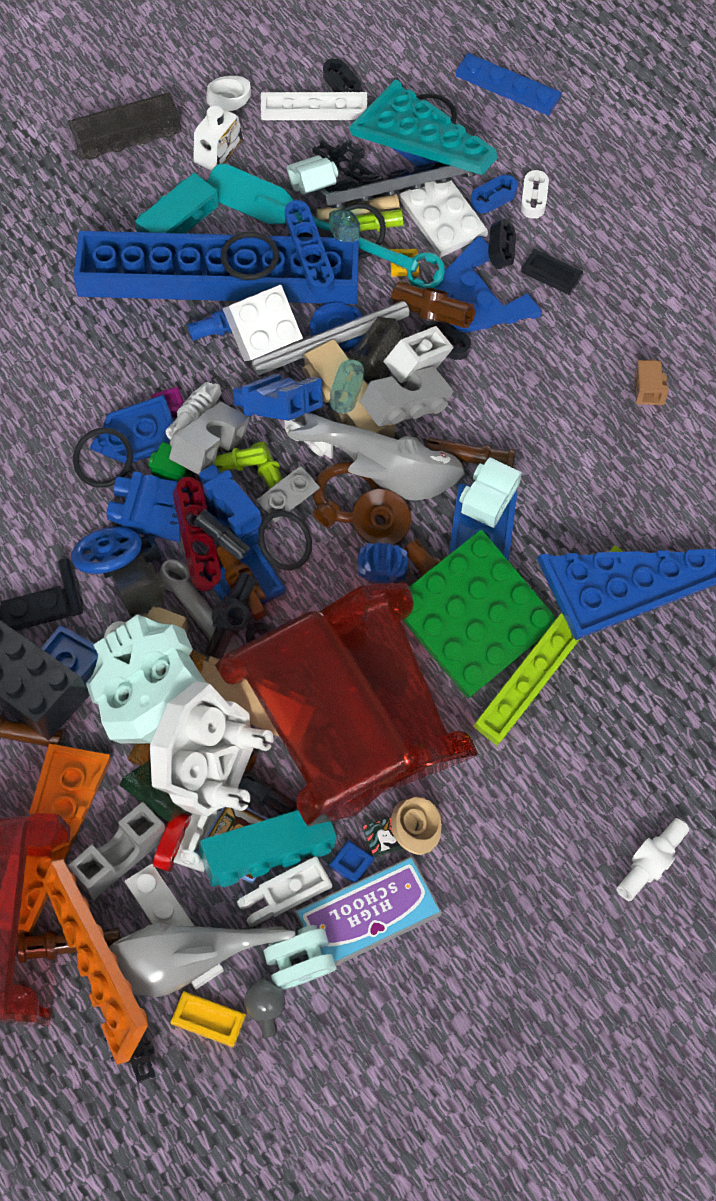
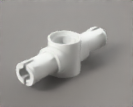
(652, 859)

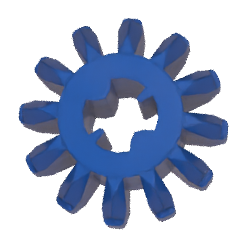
(382, 563)

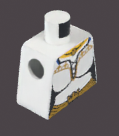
(216, 137)

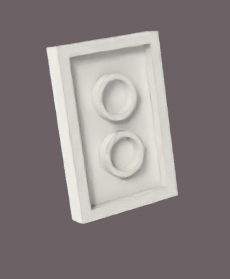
(443, 216)

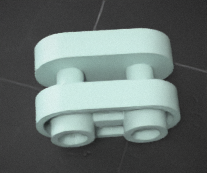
(309, 942)

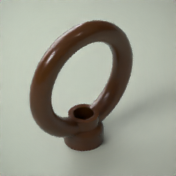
(328, 511)

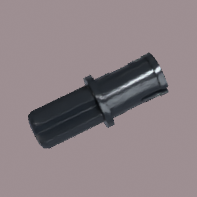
(222, 534)
(267, 794)

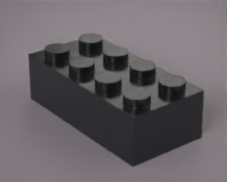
(36, 684)

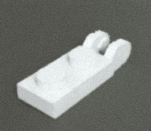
(287, 890)

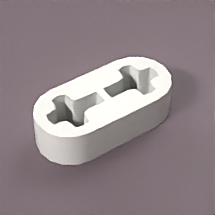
(530, 193)

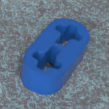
(495, 196)

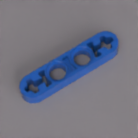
(308, 247)

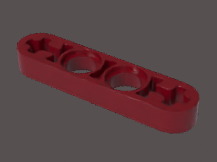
(192, 534)

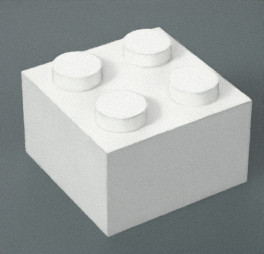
(262, 323)

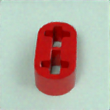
(171, 842)

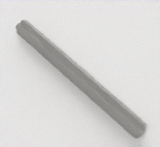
(339, 333)

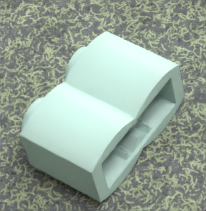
(312, 174)
(490, 492)

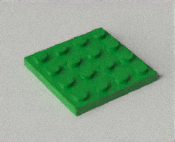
(476, 614)

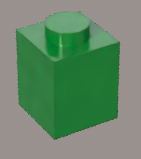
(164, 467)

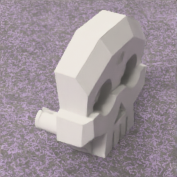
(204, 750)

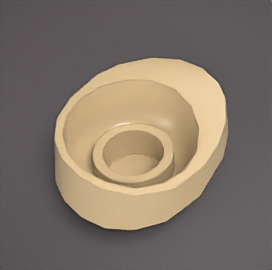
(404, 823)

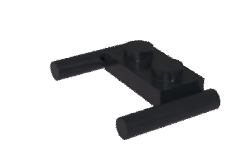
(43, 605)

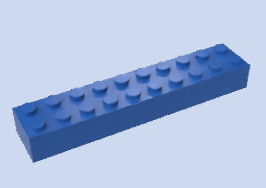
(192, 267)

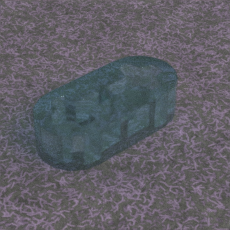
(344, 225)
(352, 388)

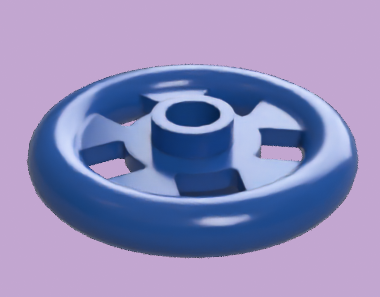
(106, 549)

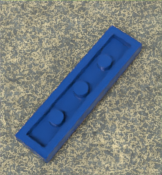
(508, 84)

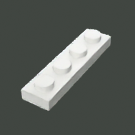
(312, 105)
(162, 907)

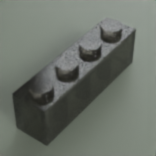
(124, 126)

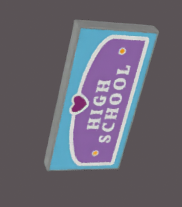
(372, 910)

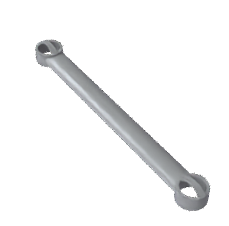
(191, 598)

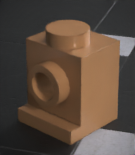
(650, 383)

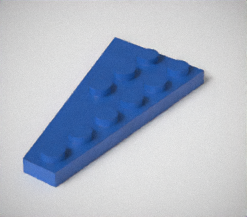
(622, 585)

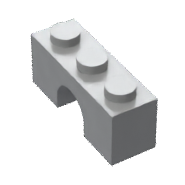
(422, 395)
(198, 442)
(101, 867)

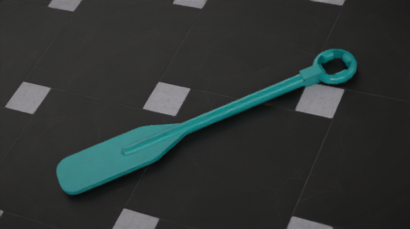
(268, 203)

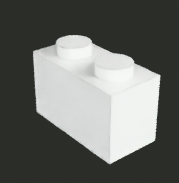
(417, 353)

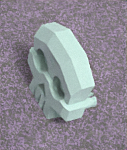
(134, 664)

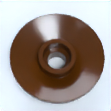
(390, 508)

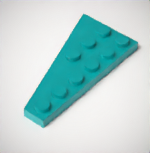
(421, 129)

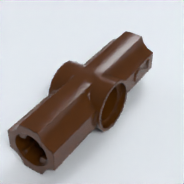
(434, 304)

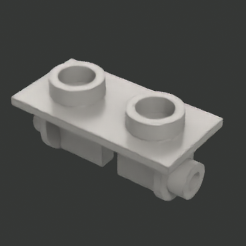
(287, 493)

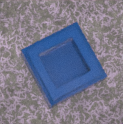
(351, 862)

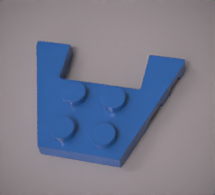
(465, 284)

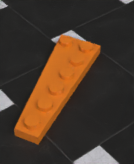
(64, 788)
(109, 988)

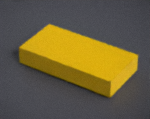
(208, 1019)

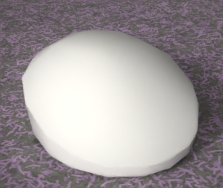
(228, 92)

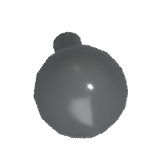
(264, 1003)

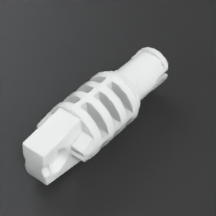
(195, 406)

